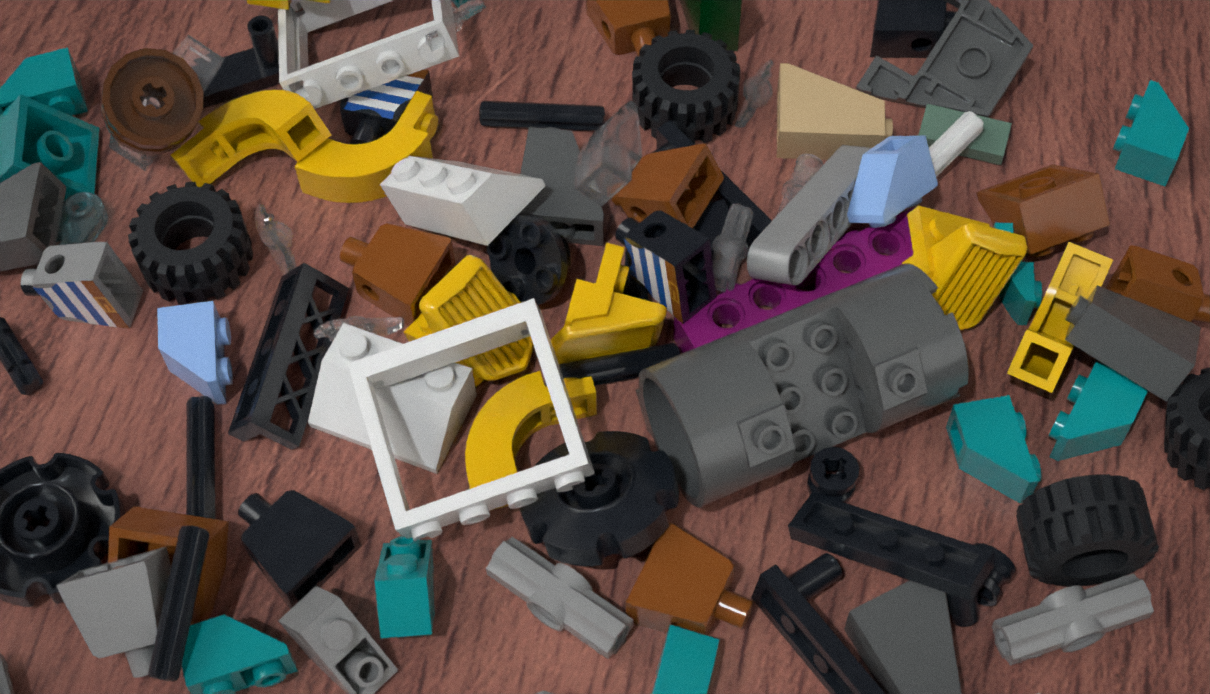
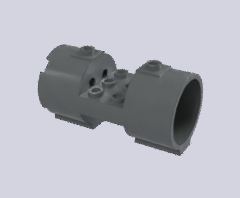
(803, 382)

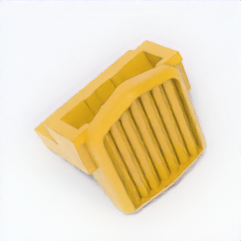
(963, 260)
(464, 295)
(605, 319)

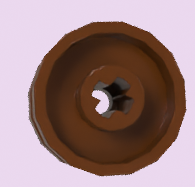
(154, 75)

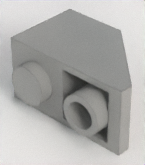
(338, 643)

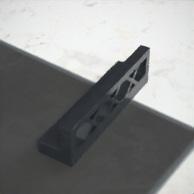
(274, 354)

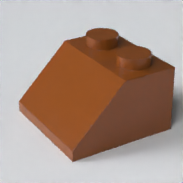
(1048, 206)
(152, 529)

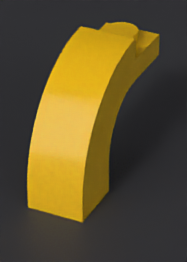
(247, 126)
(355, 171)
(1043, 347)
(512, 418)

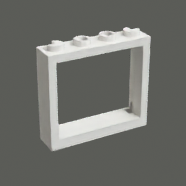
(363, 66)
(444, 349)

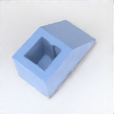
(891, 179)
(193, 347)

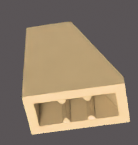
(824, 115)

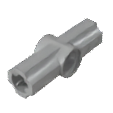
(559, 597)
(1072, 618)

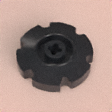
(611, 511)
(52, 524)

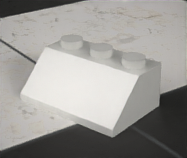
(458, 197)
(418, 413)

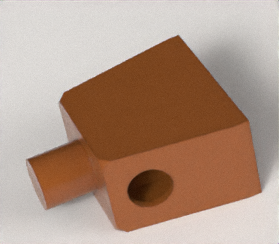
(629, 23)
(672, 181)
(398, 267)
(1162, 284)
(685, 587)

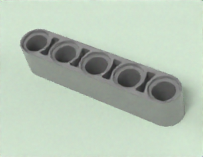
(808, 223)

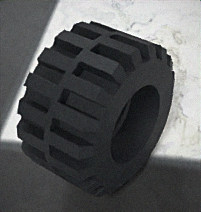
(686, 61)
(182, 216)
(1189, 429)
(1086, 530)

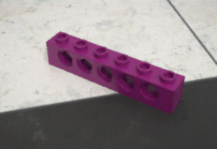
(853, 252)

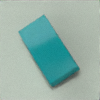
(1021, 290)
(685, 662)

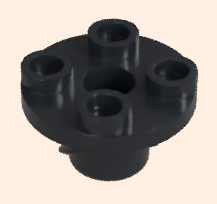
(530, 259)

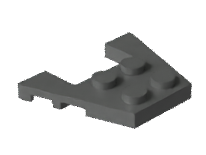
(964, 70)

